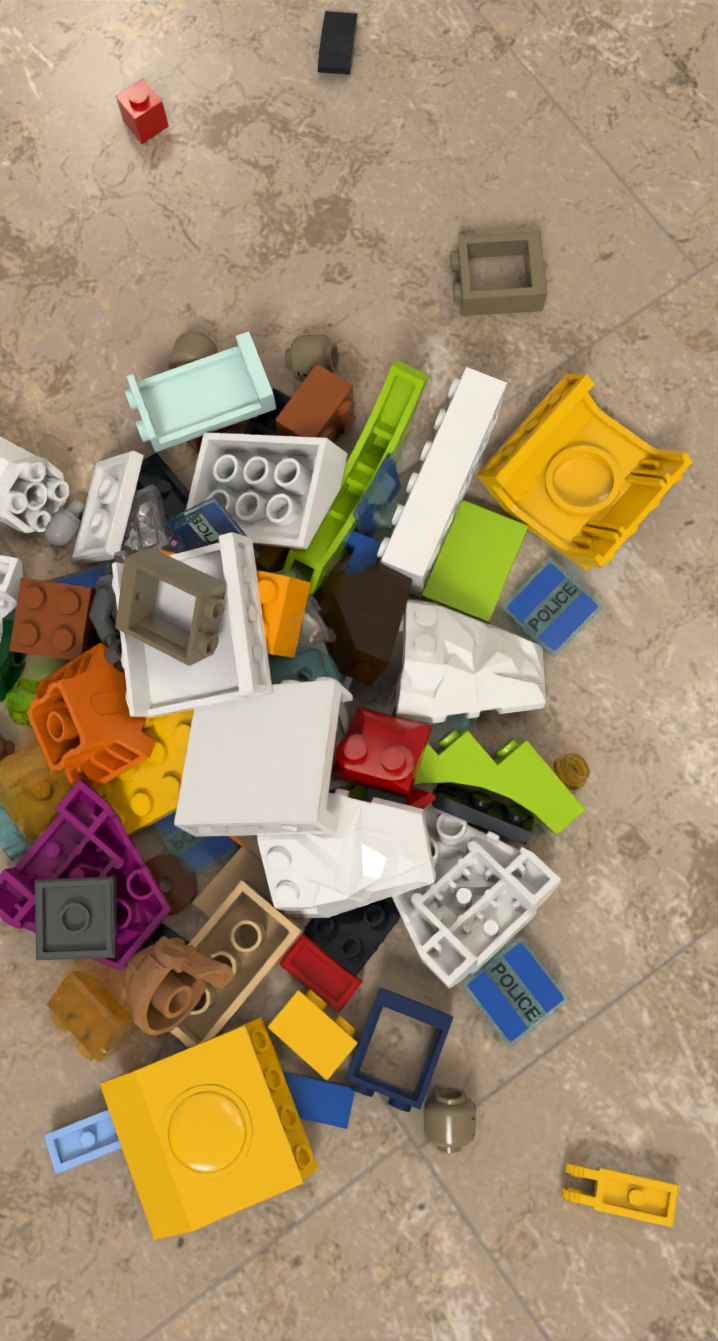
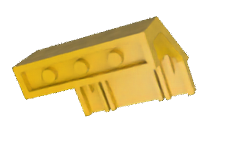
(579, 475)
(209, 1130)

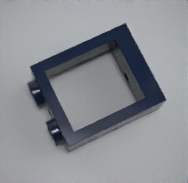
(398, 1096)

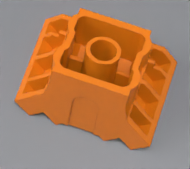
(86, 721)

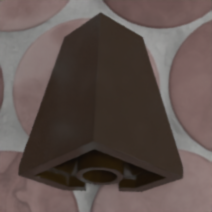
(365, 617)

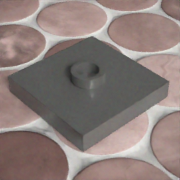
(76, 918)

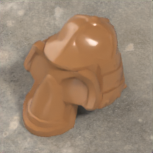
(168, 982)

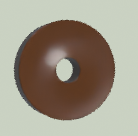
(184, 886)

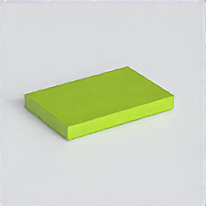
(475, 561)

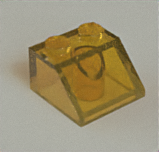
(31, 789)
(90, 1015)

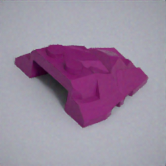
(81, 844)

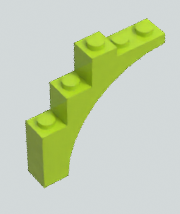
(383, 433)
(515, 774)

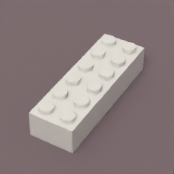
(443, 477)

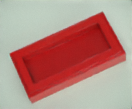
(320, 973)

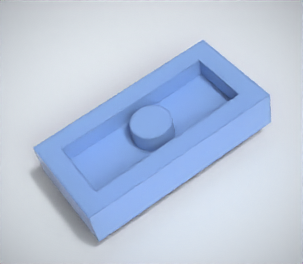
(82, 1141)

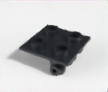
(354, 934)

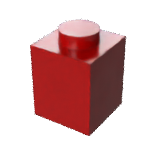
(142, 110)

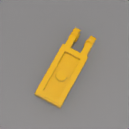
(625, 1194)

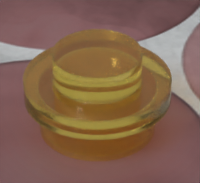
(571, 770)

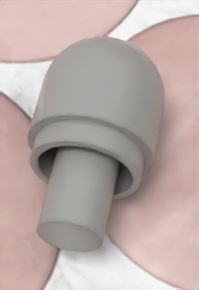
(64, 524)

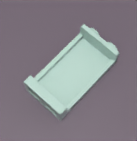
(201, 396)

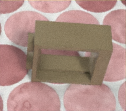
(500, 300)
(138, 601)

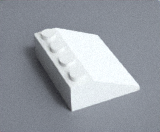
(270, 483)

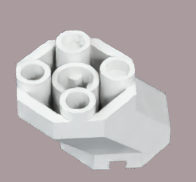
(29, 489)

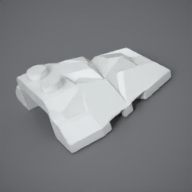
(464, 666)
(373, 856)
(478, 897)

